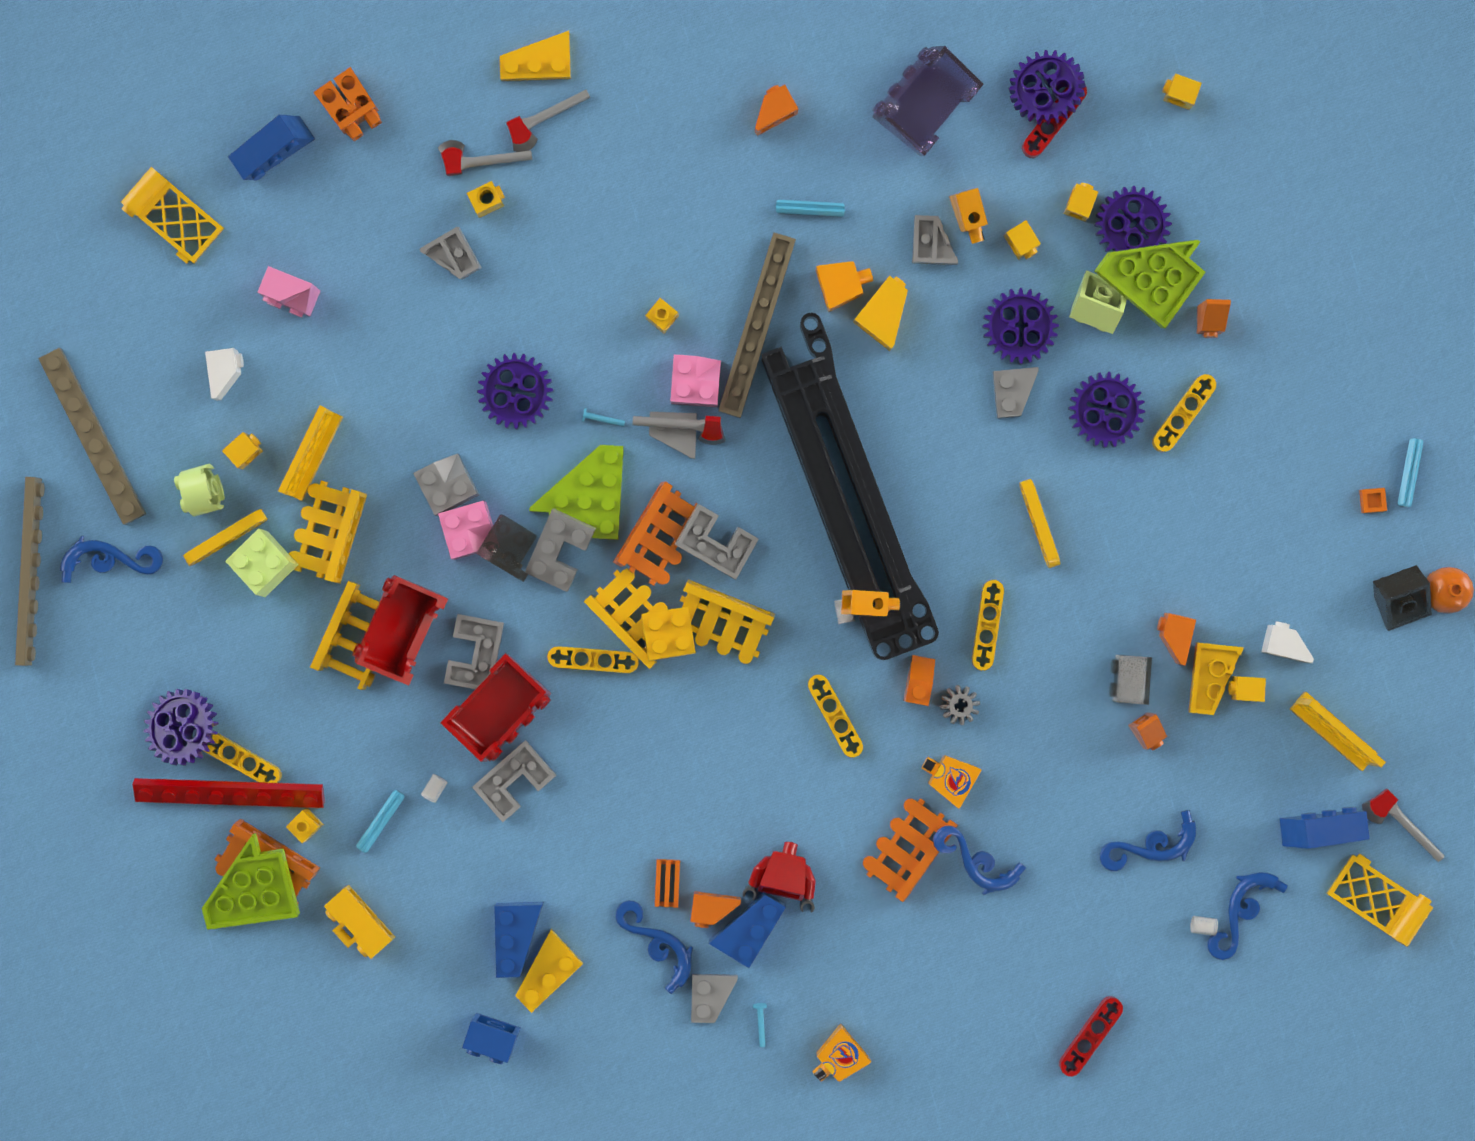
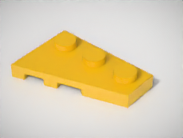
(538, 61)
(1210, 674)
(549, 971)

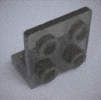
(507, 546)

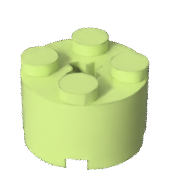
(200, 490)

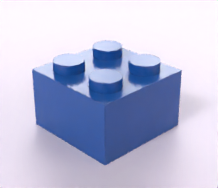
(491, 1038)

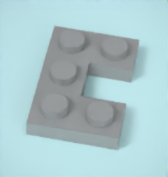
(696, 542)
(544, 561)
(487, 645)
(520, 761)

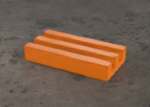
(666, 903)

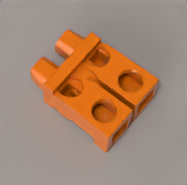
(354, 110)

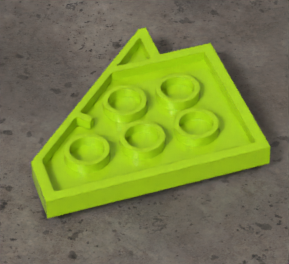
(1153, 277)
(590, 492)
(252, 890)

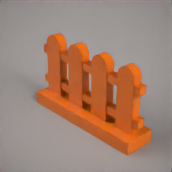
(649, 541)
(242, 831)
(907, 860)

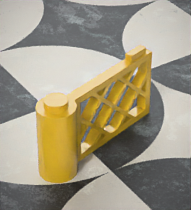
(149, 193)
(1408, 915)

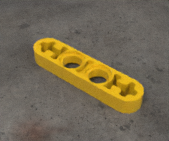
(1181, 411)
(1039, 523)
(225, 537)
(991, 625)
(593, 656)
(832, 717)
(238, 760)

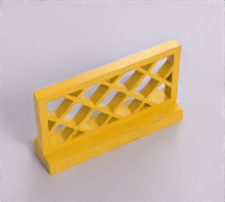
(310, 453)
(1335, 732)

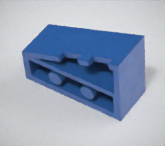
(270, 146)
(1324, 829)
(749, 930)
(513, 935)

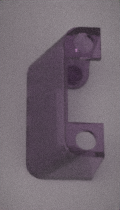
(926, 97)

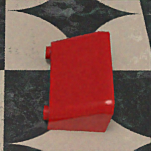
(398, 628)

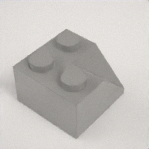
(446, 484)

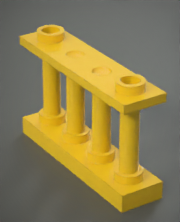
(333, 638)

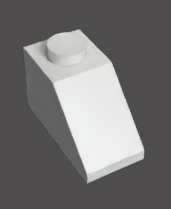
(223, 370)
(1285, 643)

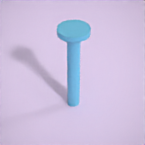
(602, 418)
(760, 1006)

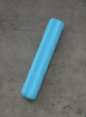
(810, 208)
(1410, 472)
(380, 821)

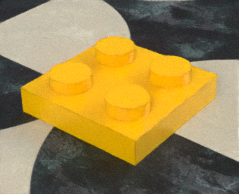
(668, 633)

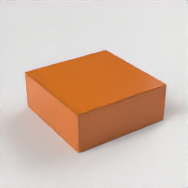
(1373, 500)

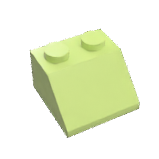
(1098, 304)

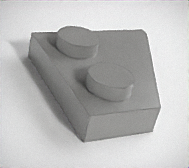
(931, 242)
(453, 253)
(1013, 390)
(679, 439)
(710, 995)

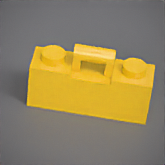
(361, 921)

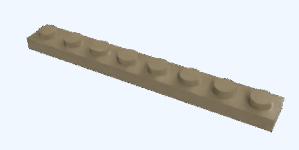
(757, 325)
(92, 436)
(28, 571)

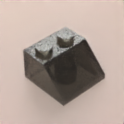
(1403, 597)
(1131, 679)

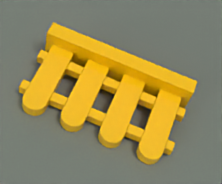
(338, 546)
(738, 608)
(624, 611)

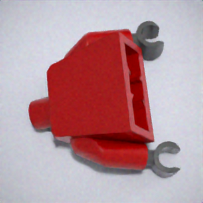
(784, 876)

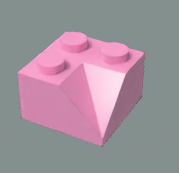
(288, 291)
(695, 381)
(466, 528)

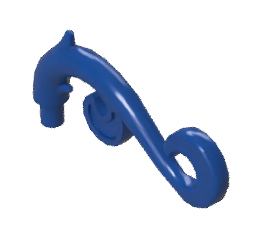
(111, 553)
(1181, 849)
(971, 864)
(1251, 911)
(684, 955)

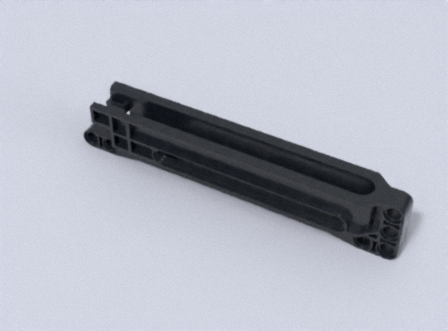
(812, 392)

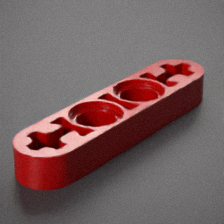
(1057, 126)
(1087, 1034)

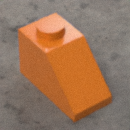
(775, 109)
(1212, 317)
(1176, 635)
(919, 680)
(1148, 731)
(711, 908)

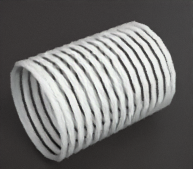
(844, 618)
(434, 790)
(1204, 926)

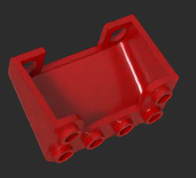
(497, 709)

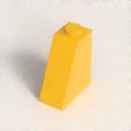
(883, 312)

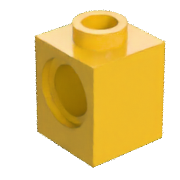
(1181, 91)
(476, 199)
(1081, 201)
(1022, 240)
(662, 315)
(243, 450)
(1247, 688)
(304, 825)

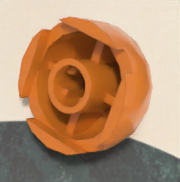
(1450, 589)

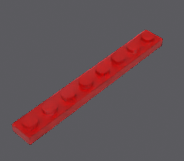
(228, 793)

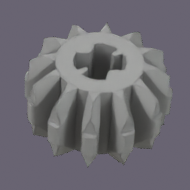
(966, 710)

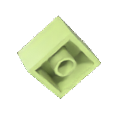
(261, 562)

